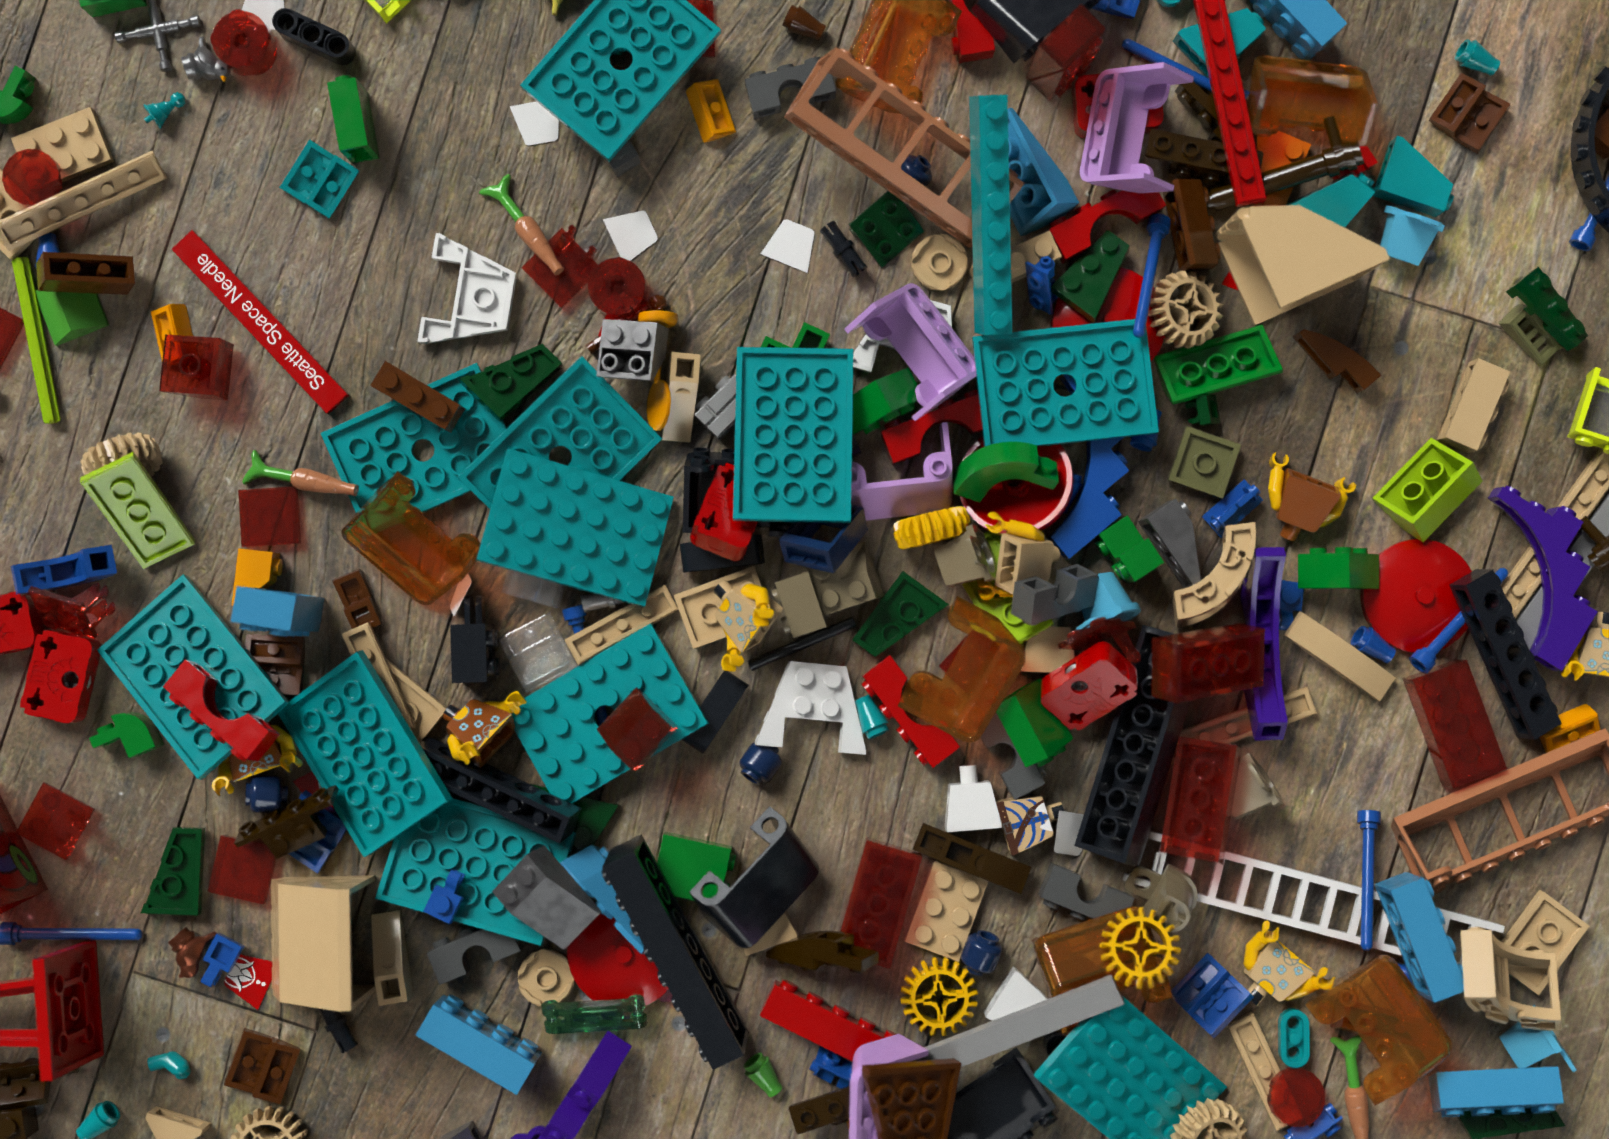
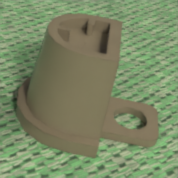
(966, 558)
(1253, 789)
(1168, 894)

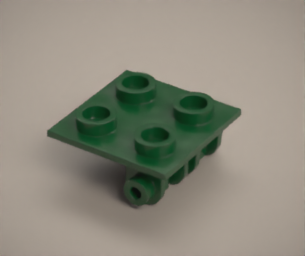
(886, 228)

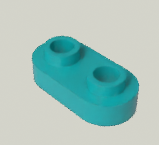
(1295, 1036)

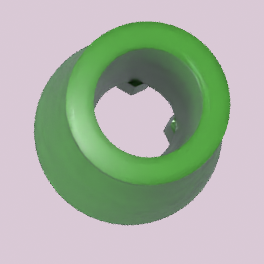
(762, 1073)

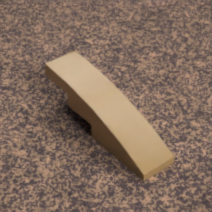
(1339, 656)

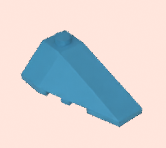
(1045, 188)
(586, 870)

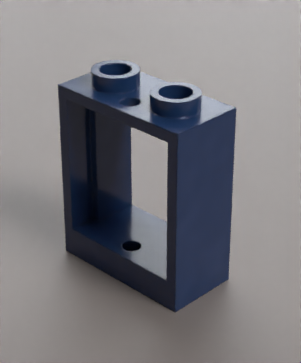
(820, 555)

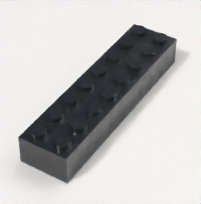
(1132, 767)
(676, 952)

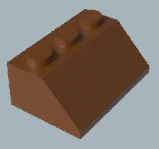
(1191, 226)

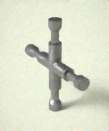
(158, 30)

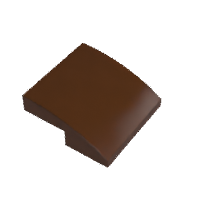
(1469, 113)
(280, 659)
(262, 1066)

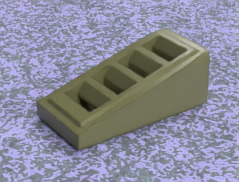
(1514, 329)

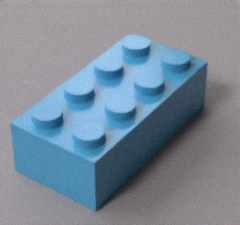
(1303, 23)
(277, 611)
(1421, 936)
(479, 1043)
(1496, 1090)

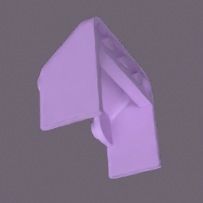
(1119, 125)
(922, 341)
(910, 495)
(886, 1050)

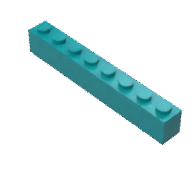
(990, 214)

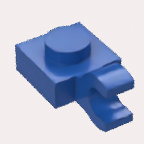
(1290, 601)
(444, 900)
(222, 956)

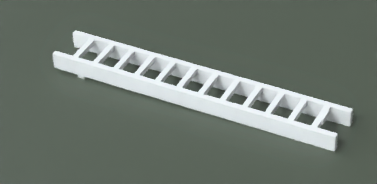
(1294, 920)

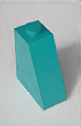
(1245, 30)
(1412, 180)
(1339, 199)

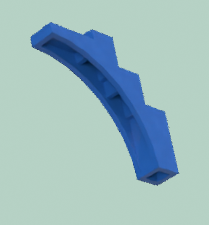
(1092, 508)

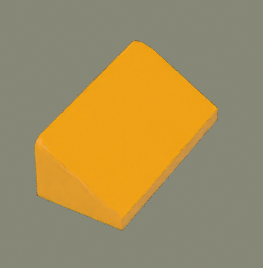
(710, 110)
(170, 320)
(1575, 725)

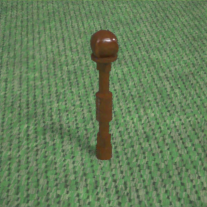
(656, 302)

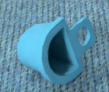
(1408, 234)
(1110, 602)
(1532, 1045)

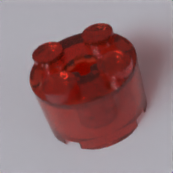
(233, 32)
(620, 272)

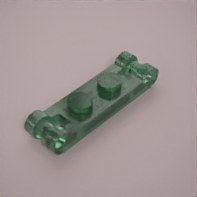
(594, 1015)

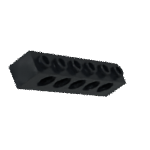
(1512, 675)
(504, 793)

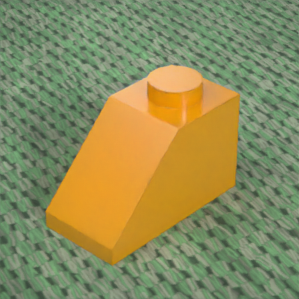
(256, 569)

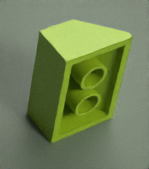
(1428, 489)

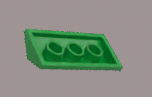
(1217, 365)

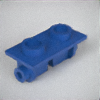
(1039, 284)
(1233, 507)
(829, 1064)
(1324, 1124)

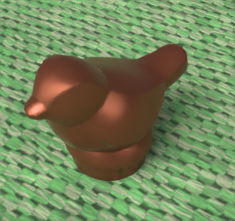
(189, 950)

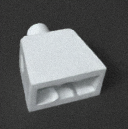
(971, 803)
(1013, 995)

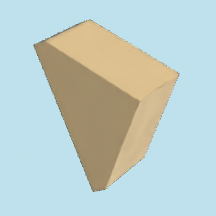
(174, 1125)

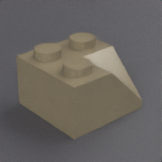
(850, 584)
(799, 604)

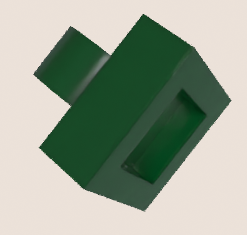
(1207, 410)

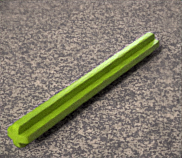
(36, 340)

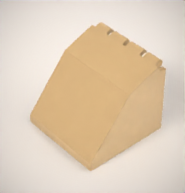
(1291, 257)
(314, 941)

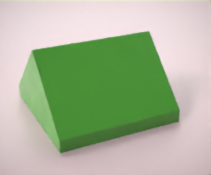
(71, 314)

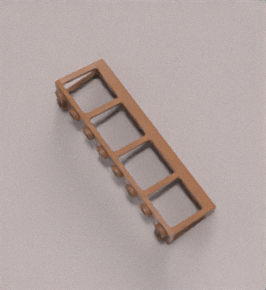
(872, 164)
(1497, 788)

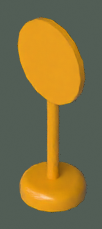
(659, 395)

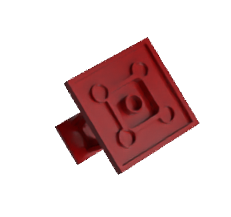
(66, 1010)

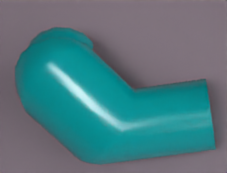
(172, 1062)

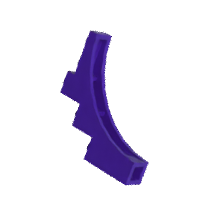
(1561, 572)
(1261, 609)
(587, 1088)

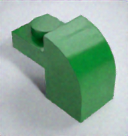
(13, 97)
(135, 731)

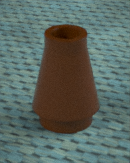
(803, 23)

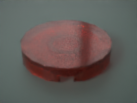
(31, 177)
(1296, 1097)

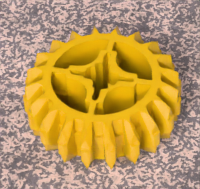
(931, 527)
(1154, 948)
(951, 996)

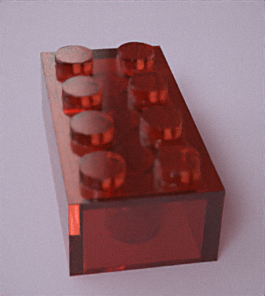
(1066, 53)
(1207, 662)
(1454, 723)
(1200, 800)
(880, 897)

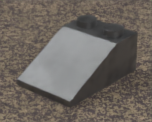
(1174, 539)
(547, 898)

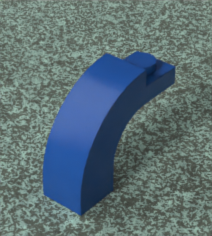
(66, 571)

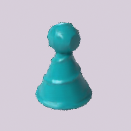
(160, 111)

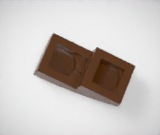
(357, 599)

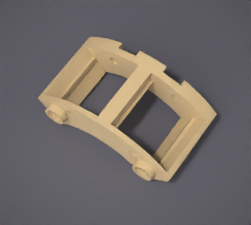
(1219, 587)
(1487, 980)

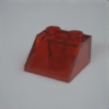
(196, 367)
(636, 729)

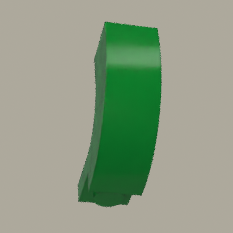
(1000, 463)

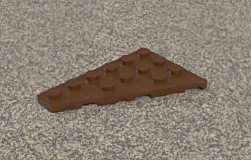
(912, 1097)

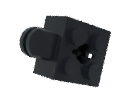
(474, 646)

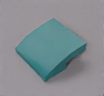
(319, 179)

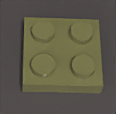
(1203, 462)

